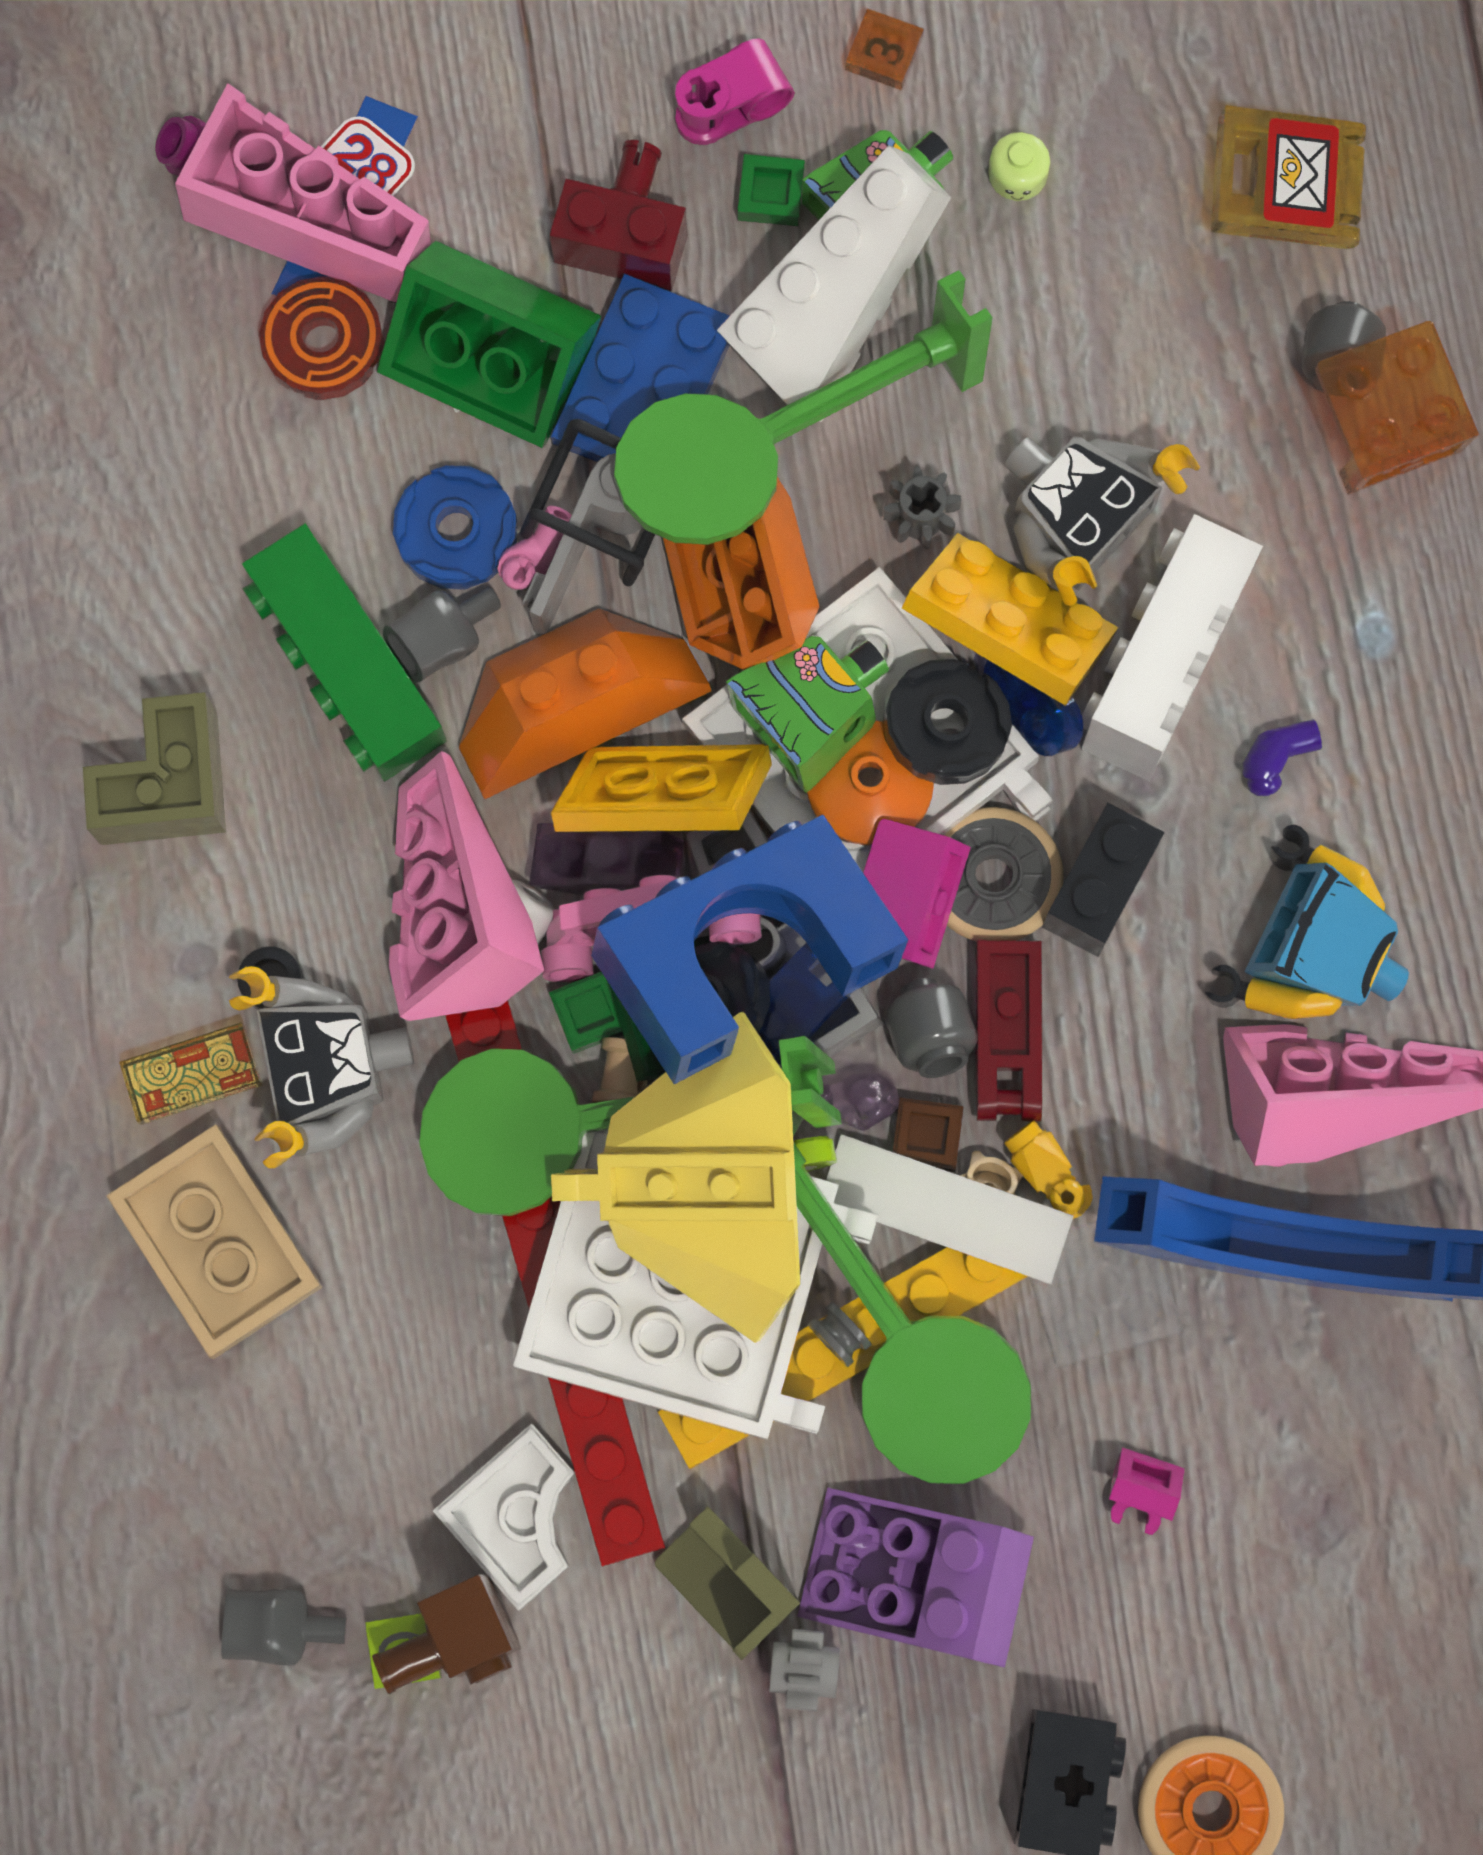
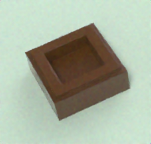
(928, 1132)

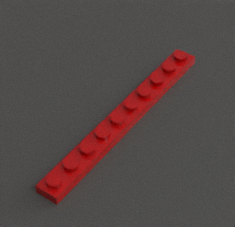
(592, 1421)

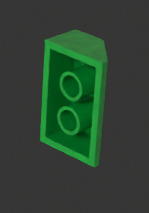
(486, 342)

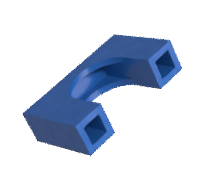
(795, 877)

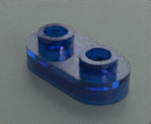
(1038, 717)

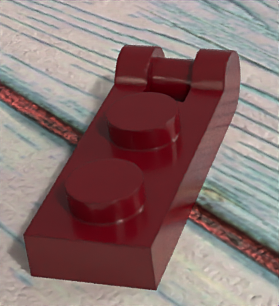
(1009, 1027)

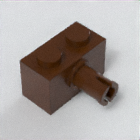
(463, 1637)

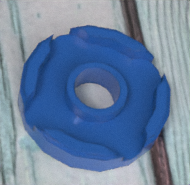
(447, 492)

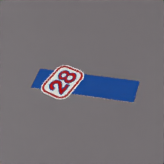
(368, 148)

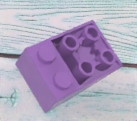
(916, 1576)

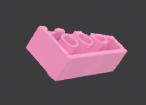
(296, 201)

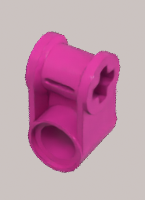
(732, 92)

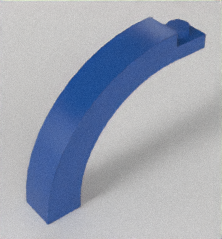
(1288, 1245)

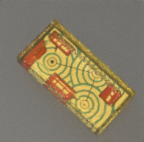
(190, 1073)

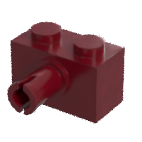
(620, 226)

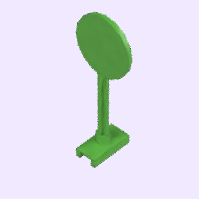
(709, 467)
(514, 1120)
(941, 1390)

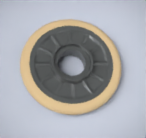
(1034, 871)

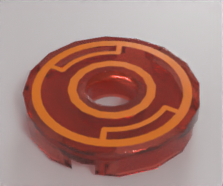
(316, 304)

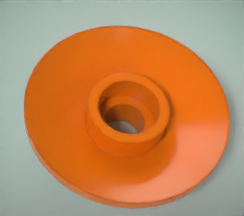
(858, 809)

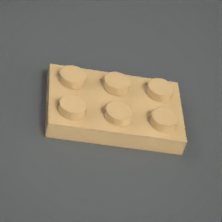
(214, 1242)

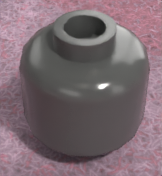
(1336, 331)
(931, 1028)

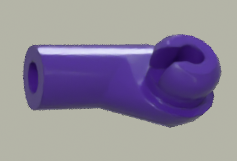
(1272, 751)

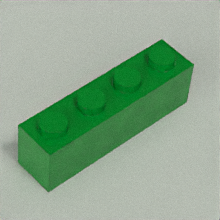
(344, 654)

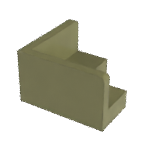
(172, 790)
(726, 1583)

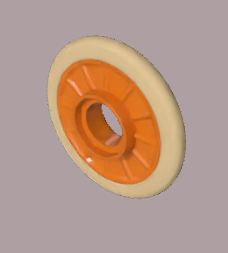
(1204, 1766)

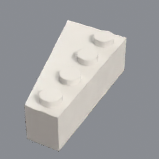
(838, 280)
(1170, 646)

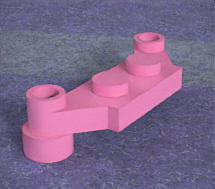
(576, 923)

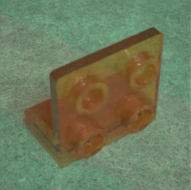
(1395, 405)

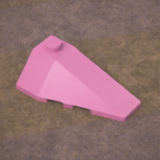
(461, 917)
(1325, 1098)

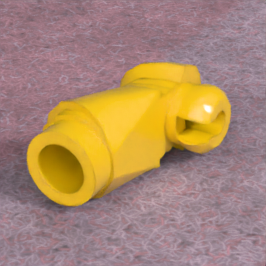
(1047, 1169)

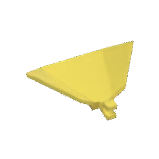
(706, 1185)

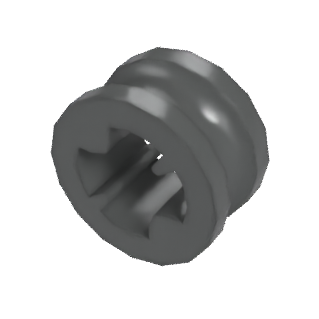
(839, 1334)

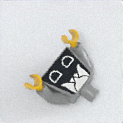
(1087, 503)
(318, 1061)

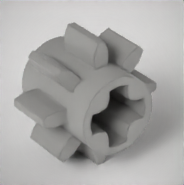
(804, 1670)

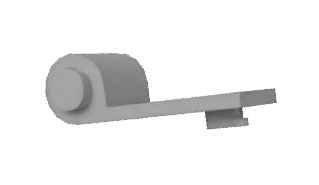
(598, 507)

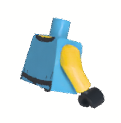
(1322, 940)

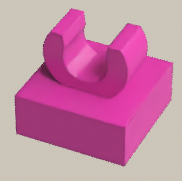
(1147, 1486)

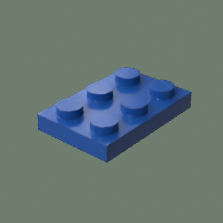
(643, 353)

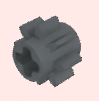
(928, 522)

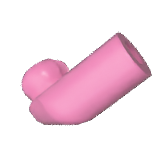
(531, 555)

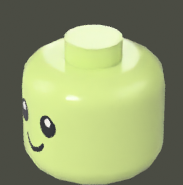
(1019, 166)

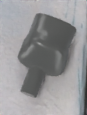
(438, 632)
(274, 1626)

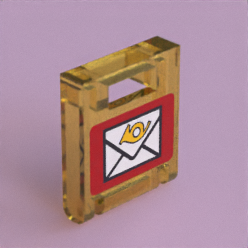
(1302, 181)

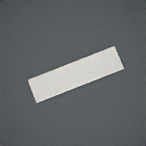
(950, 1209)

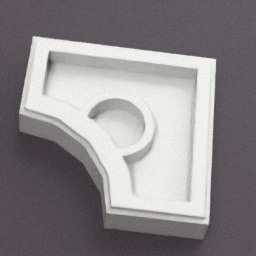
(508, 1516)

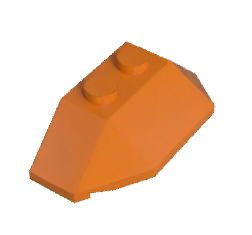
(747, 593)
(572, 695)

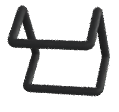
(536, 514)

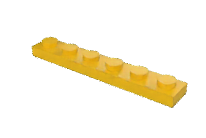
(937, 1286)

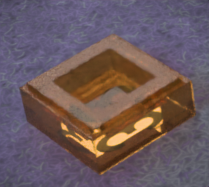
(884, 49)

